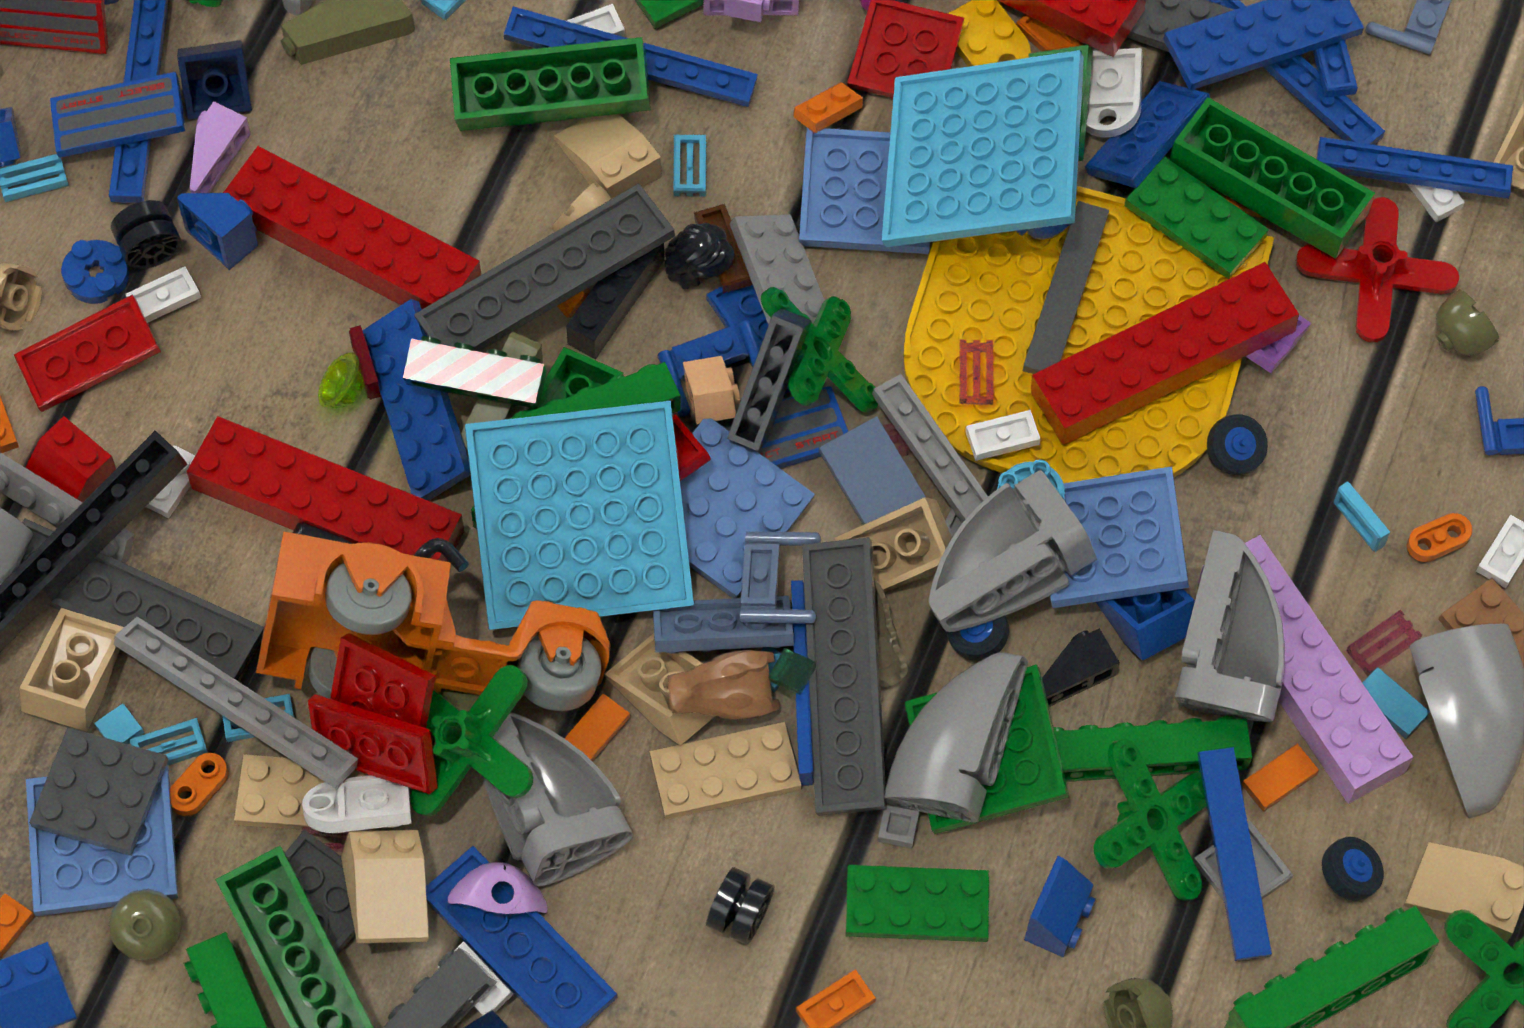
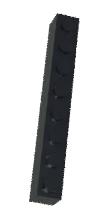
(86, 533)

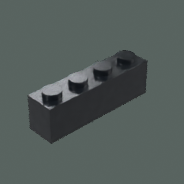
(610, 303)
(769, 379)

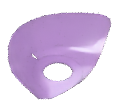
(477, 887)

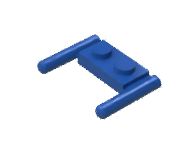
(730, 343)
(1502, 436)

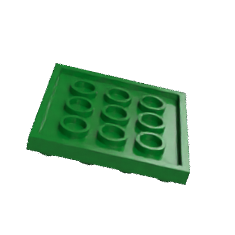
(1030, 762)

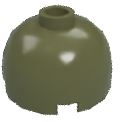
(1464, 326)
(145, 924)
(1137, 1005)

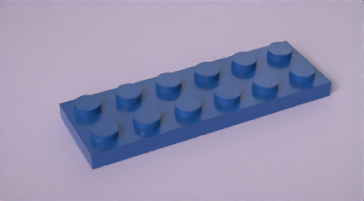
(1258, 37)
(418, 416)
(523, 952)

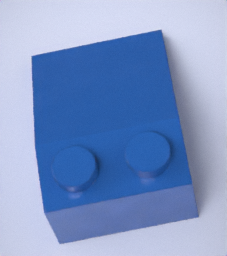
(1150, 620)

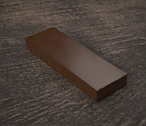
(737, 275)

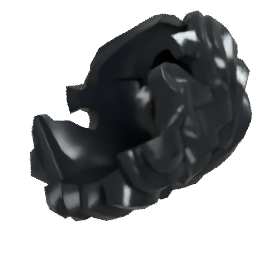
(697, 253)

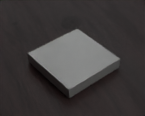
(1270, 868)

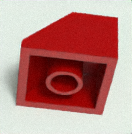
(71, 460)

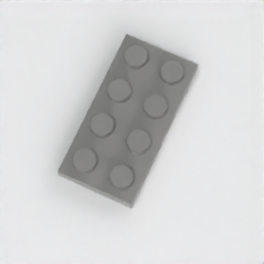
(777, 260)

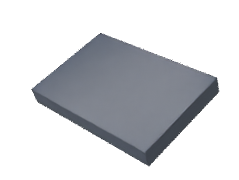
(870, 471)

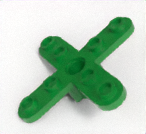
(820, 353)
(467, 741)
(1152, 820)
(1492, 955)

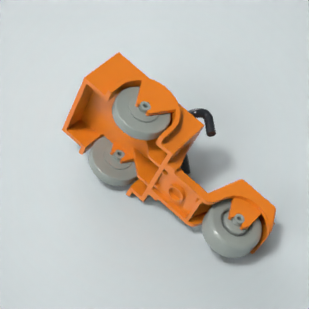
(402, 607)

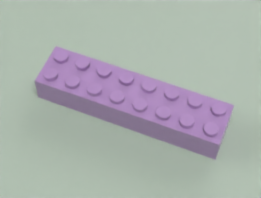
(1328, 697)

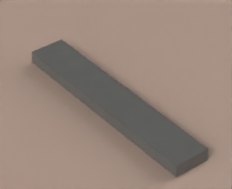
(1066, 288)

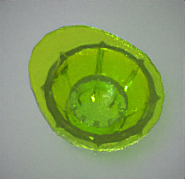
(341, 382)

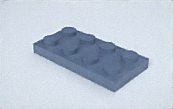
(716, 626)

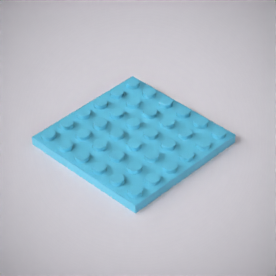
(984, 149)
(580, 512)

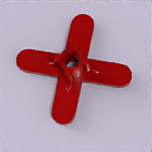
(1377, 278)

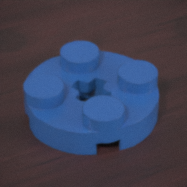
(88, 255)

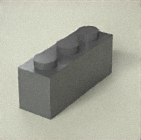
(445, 995)

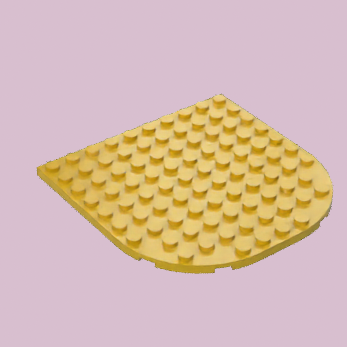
(996, 293)

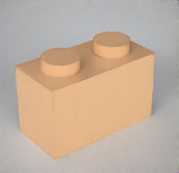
(711, 389)

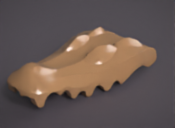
(727, 687)

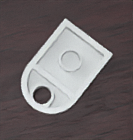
(1115, 91)
(357, 805)

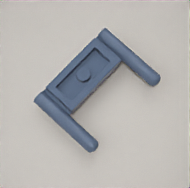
(1421, 28)
(761, 577)

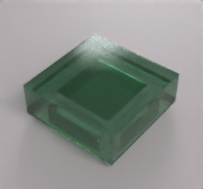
(792, 671)

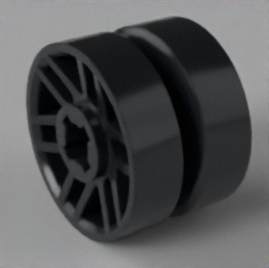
(146, 234)
(740, 905)

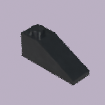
(1080, 666)

